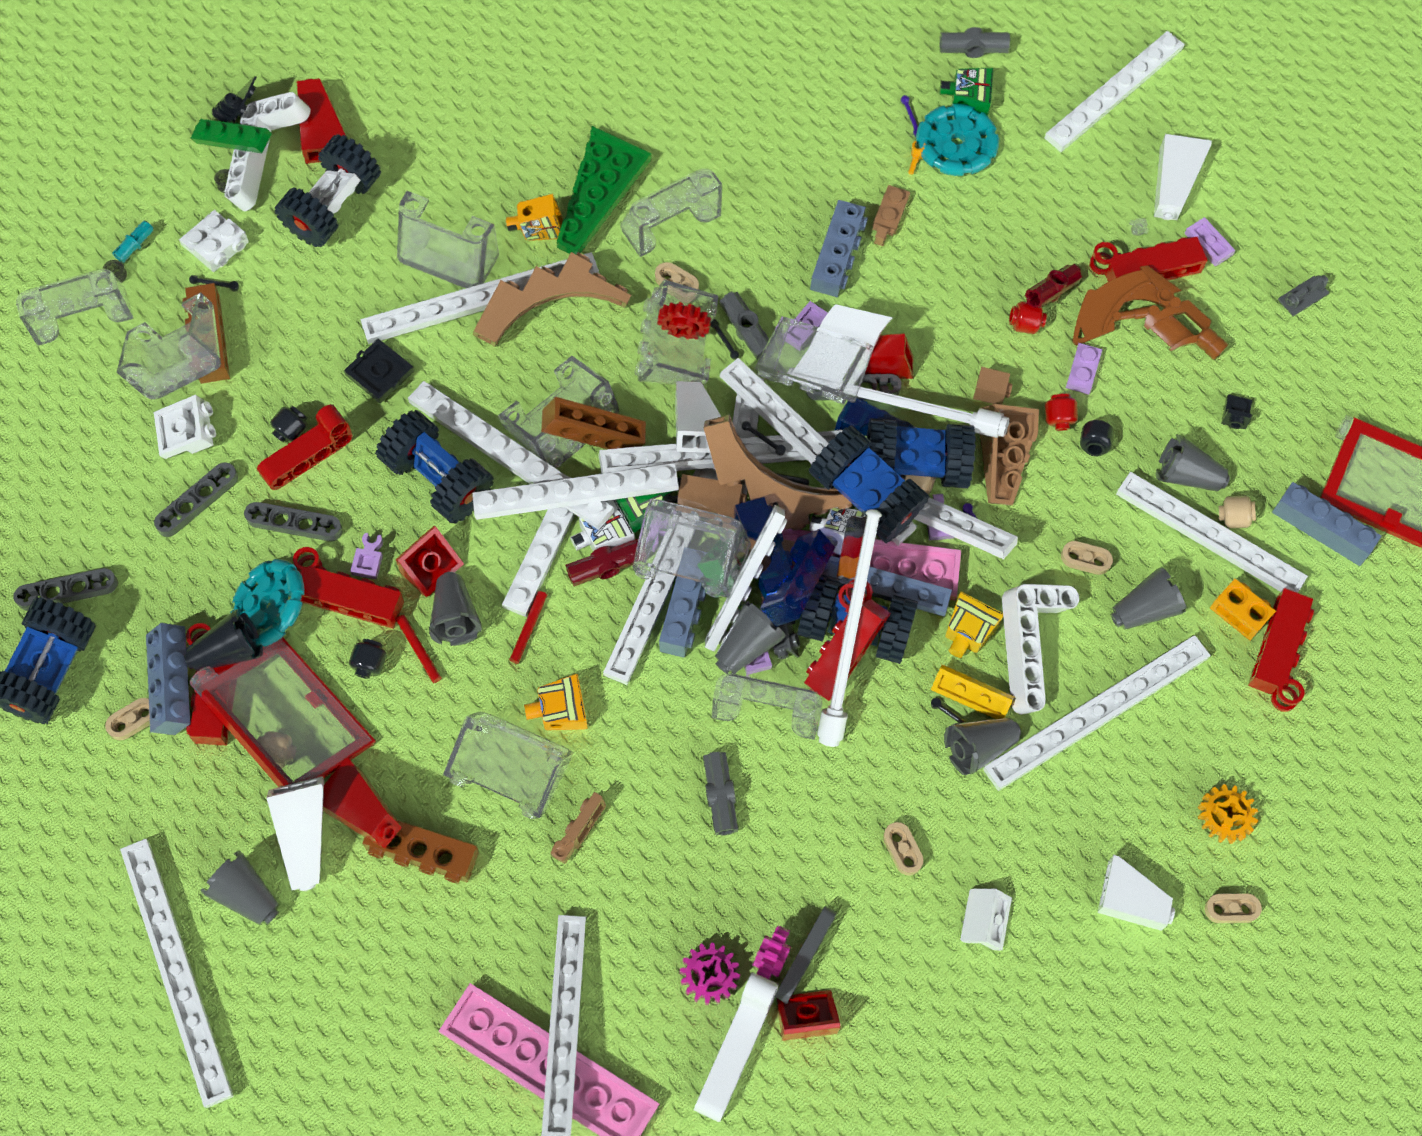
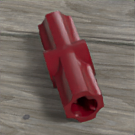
(1053, 286)
(602, 563)

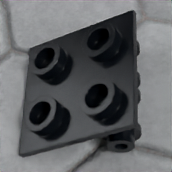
(234, 105)

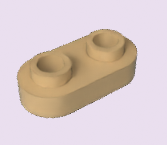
(677, 275)
(1086, 556)
(129, 716)
(904, 849)
(1231, 908)

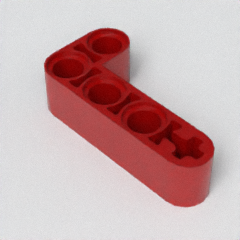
(307, 450)

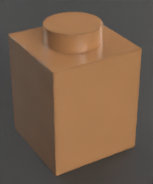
(992, 386)

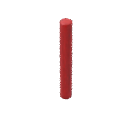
(528, 627)
(418, 649)

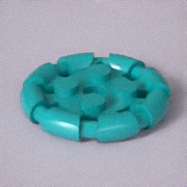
(961, 128)
(275, 583)

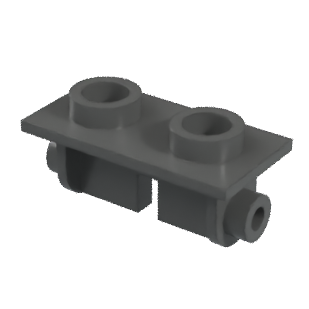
(1305, 294)
(789, 644)

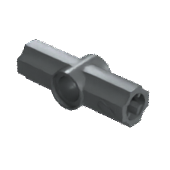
(974, 42)
(739, 315)
(720, 793)

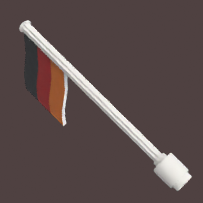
(853, 564)

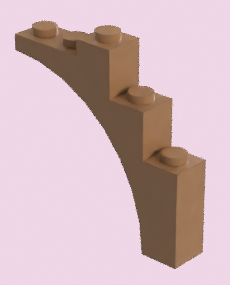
(574, 280)
(736, 463)
(719, 499)

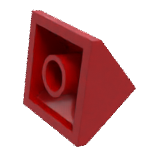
(428, 560)
(808, 1015)

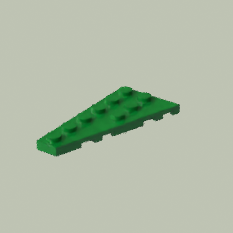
(600, 184)

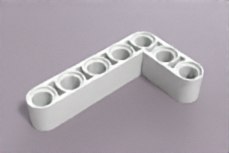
(247, 166)
(1033, 600)
(736, 1047)

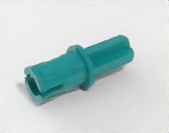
(132, 241)

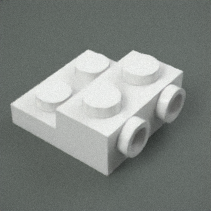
(214, 240)
(184, 427)

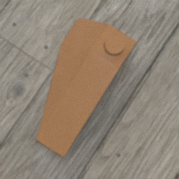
(1007, 455)

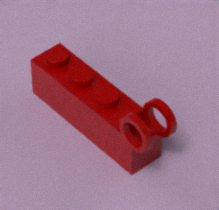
(1168, 259)
(347, 595)
(871, 619)
(1280, 647)
(204, 725)

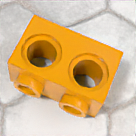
(1239, 613)

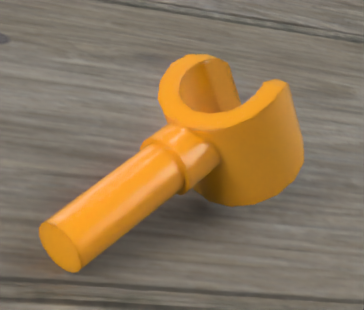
(916, 155)

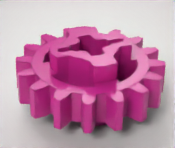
(772, 953)
(699, 967)

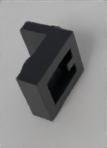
(1237, 412)

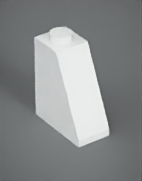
(1134, 897)

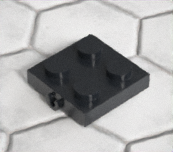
(379, 370)

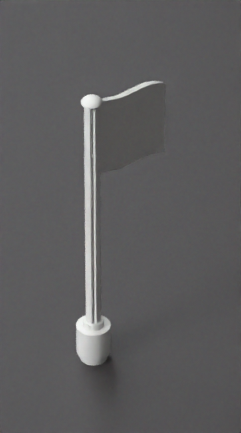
(867, 328)

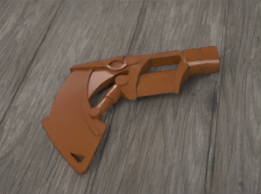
(1102, 309)

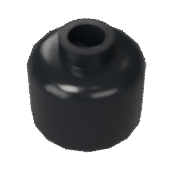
(288, 424)
(1096, 437)
(367, 658)

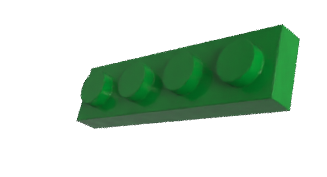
(231, 135)

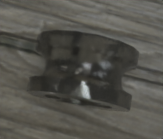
(219, 177)
(116, 264)

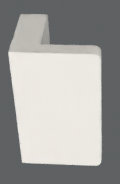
(986, 918)

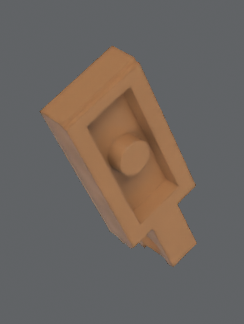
(890, 213)
(579, 828)

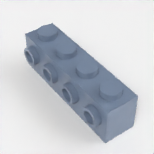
(838, 249)
(1326, 523)
(681, 617)
(167, 679)

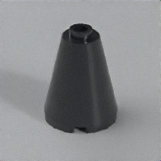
(225, 643)

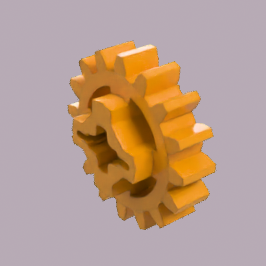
(1216, 816)

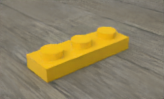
(972, 693)

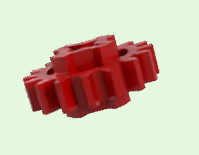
(684, 320)

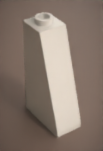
(1177, 170)
(692, 409)
(298, 826)

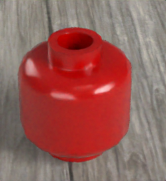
(1026, 318)
(1061, 411)

